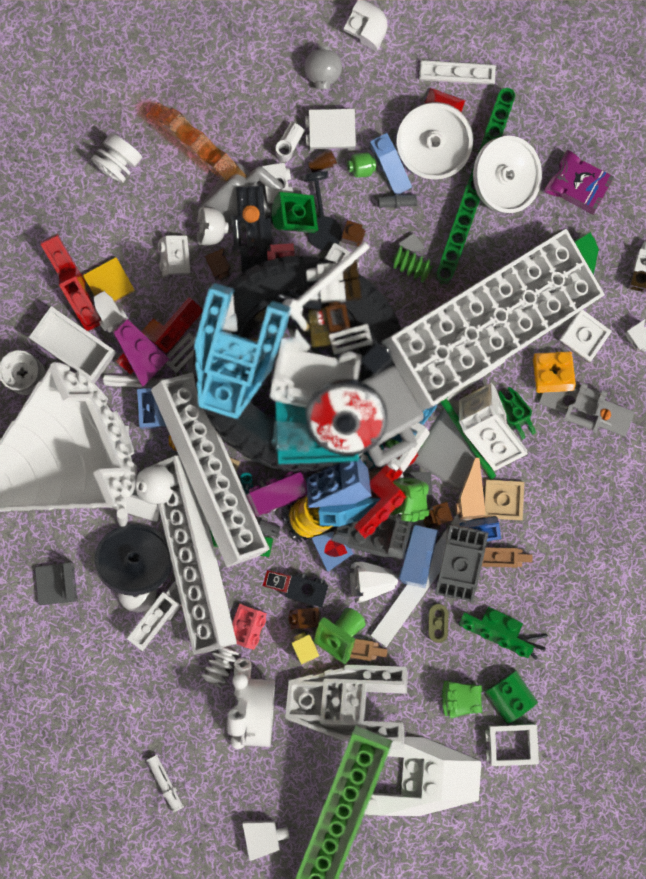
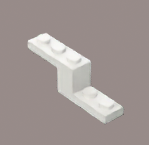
(158, 614)

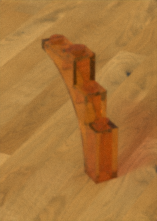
(194, 140)

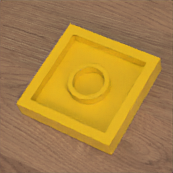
(111, 279)

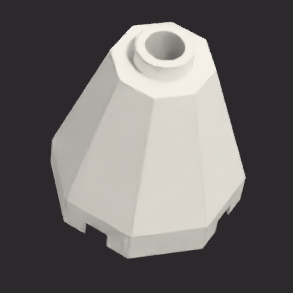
(370, 581)

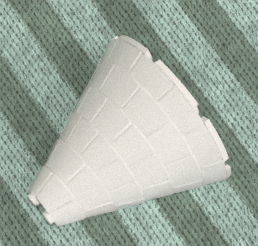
(65, 448)

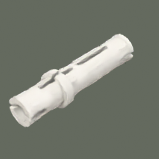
(165, 784)

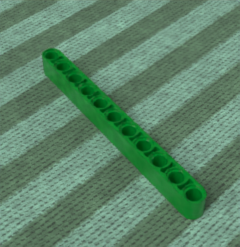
(471, 194)

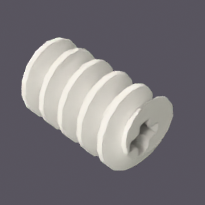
(219, 666)

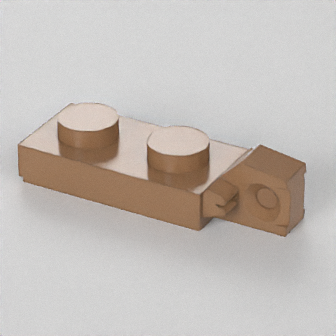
(505, 557)
(367, 650)

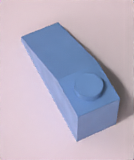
(390, 164)

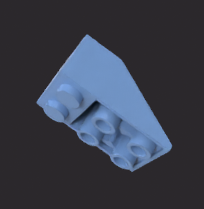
(149, 413)
(339, 485)

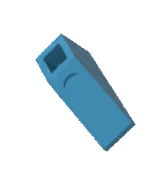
(346, 514)

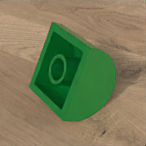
(294, 212)
(511, 697)

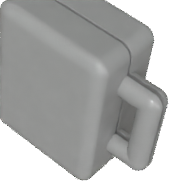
(224, 196)
(402, 414)
(446, 451)

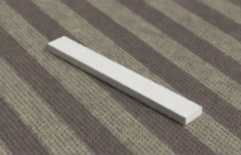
(411, 595)

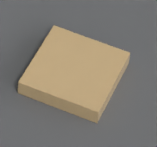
(504, 499)

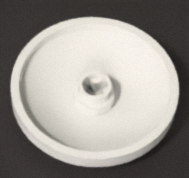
(435, 140)
(507, 174)

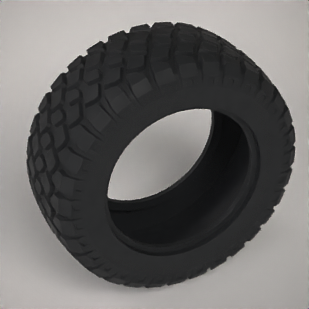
(252, 294)

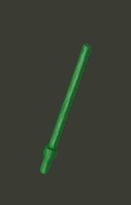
(454, 417)

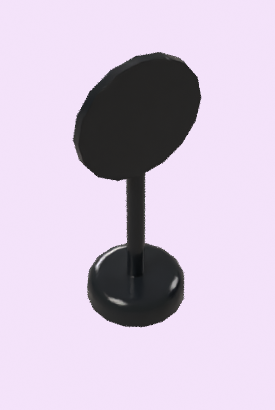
(328, 228)

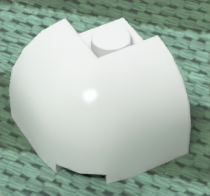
(367, 24)

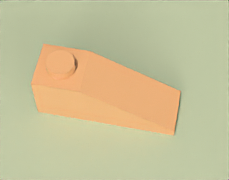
(471, 498)

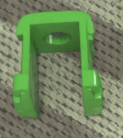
(415, 504)
(461, 699)

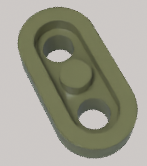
(438, 623)

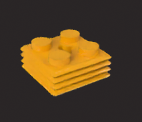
(545, 379)

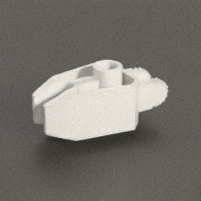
(108, 311)

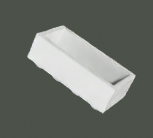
(72, 344)

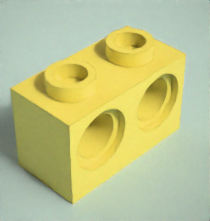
(305, 648)

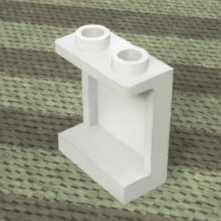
(331, 129)

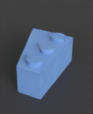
(418, 556)

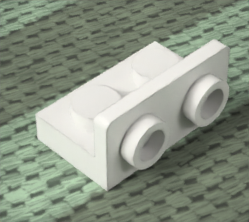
(174, 255)

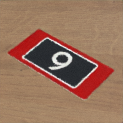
(276, 581)

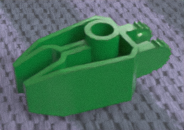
(517, 413)

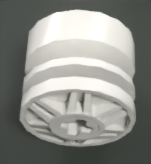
(116, 158)
(14, 365)

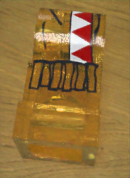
(318, 328)

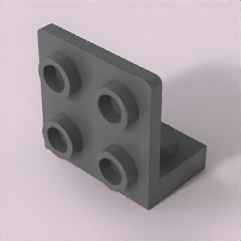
(56, 584)

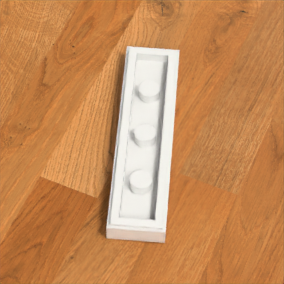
(457, 72)

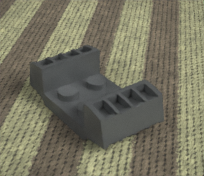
(387, 540)
(461, 562)

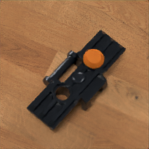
(259, 233)

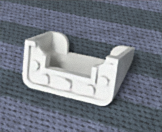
(303, 373)

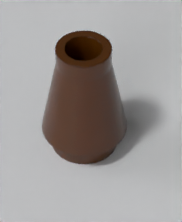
(323, 161)

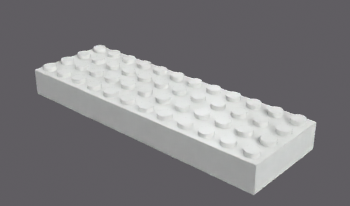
(493, 319)

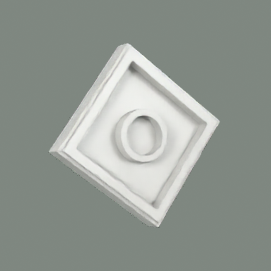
(585, 335)

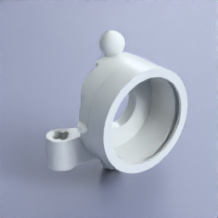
(253, 716)

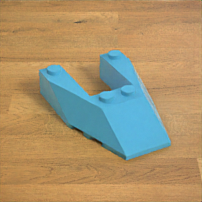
(229, 365)

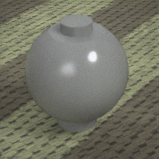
(323, 67)

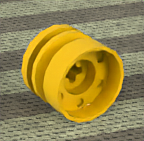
(306, 519)

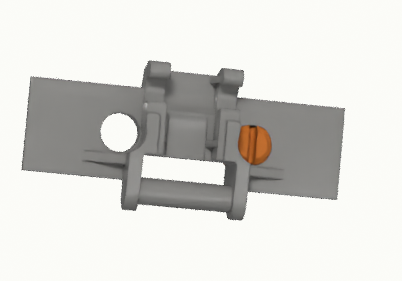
(608, 415)

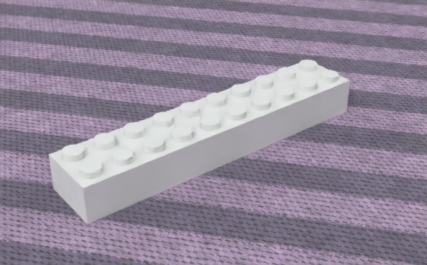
(210, 471)
(195, 564)

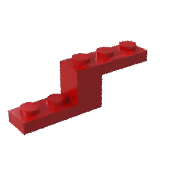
(71, 282)
(166, 336)
(390, 495)

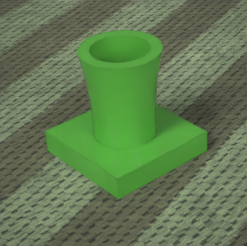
(338, 637)

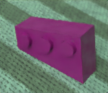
(140, 351)
(277, 493)

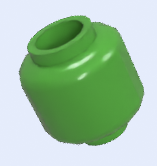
(361, 165)

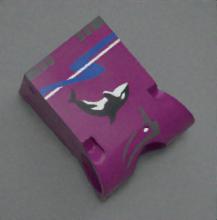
(579, 183)

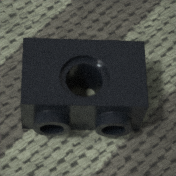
(376, 360)
(315, 598)

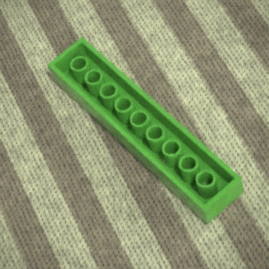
(345, 805)

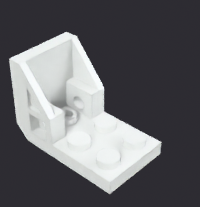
(487, 428)

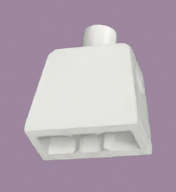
(263, 837)

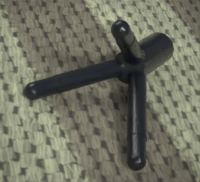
(309, 304)
(528, 639)

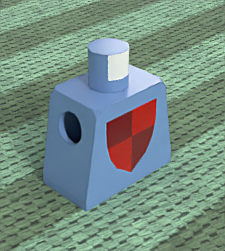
(330, 551)

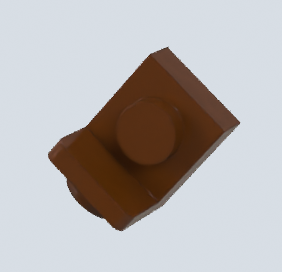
(304, 618)

